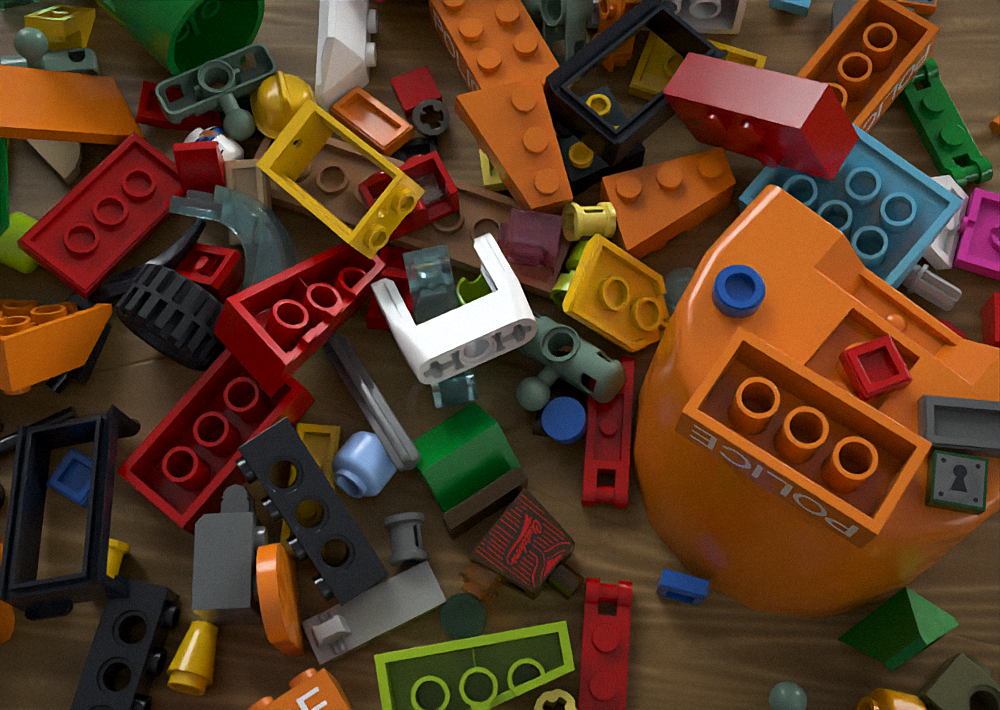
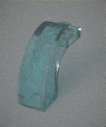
(259, 229)
(434, 295)

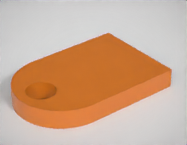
(280, 599)

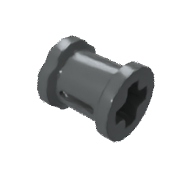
(406, 539)

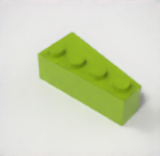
(474, 670)

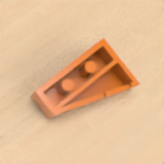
(520, 141)
(667, 199)

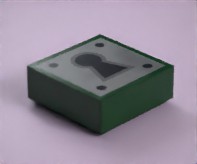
(956, 482)

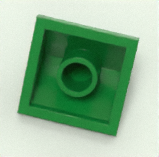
(463, 456)

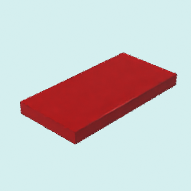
(105, 216)

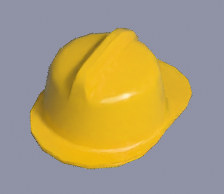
(278, 102)

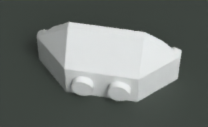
(344, 48)

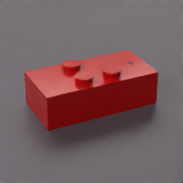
(762, 114)
(195, 446)

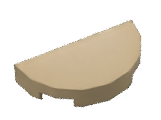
(60, 156)

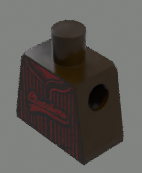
(529, 550)

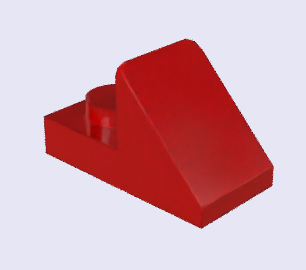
(214, 269)

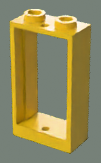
(287, 161)

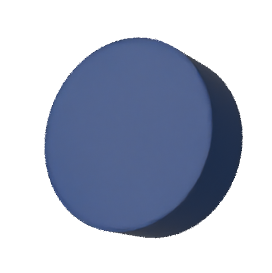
(738, 291)
(564, 420)

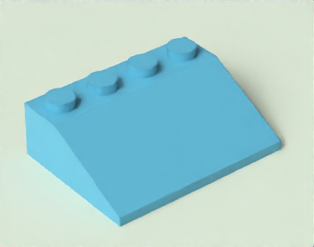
(876, 201)

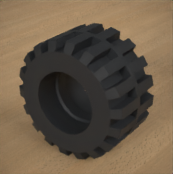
(172, 316)

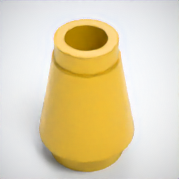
(195, 660)

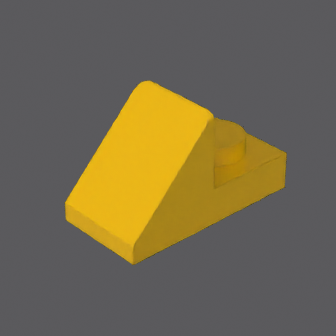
(63, 25)

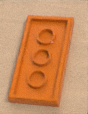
(63, 107)

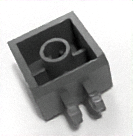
(226, 561)

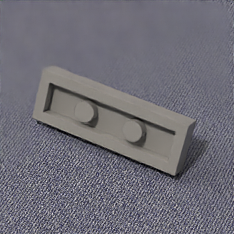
(374, 613)

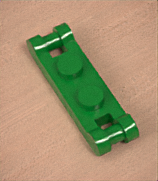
(943, 128)

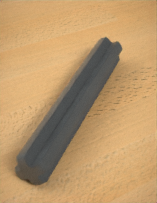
(372, 403)

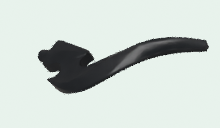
(112, 290)

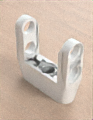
(468, 332)

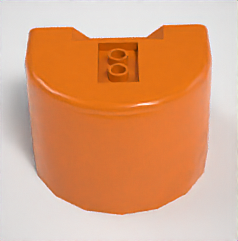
(812, 310)

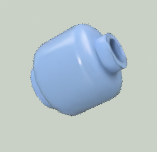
(362, 466)

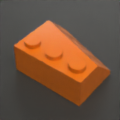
(45, 340)

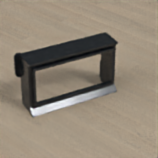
(576, 118)
(25, 515)

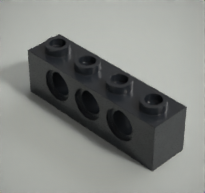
(361, 564)
(113, 651)

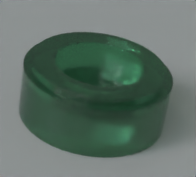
(463, 616)

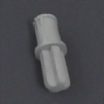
(932, 287)

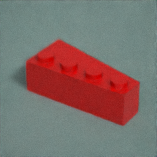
(293, 313)

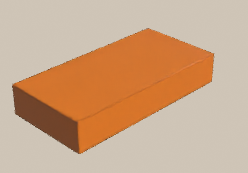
(372, 121)

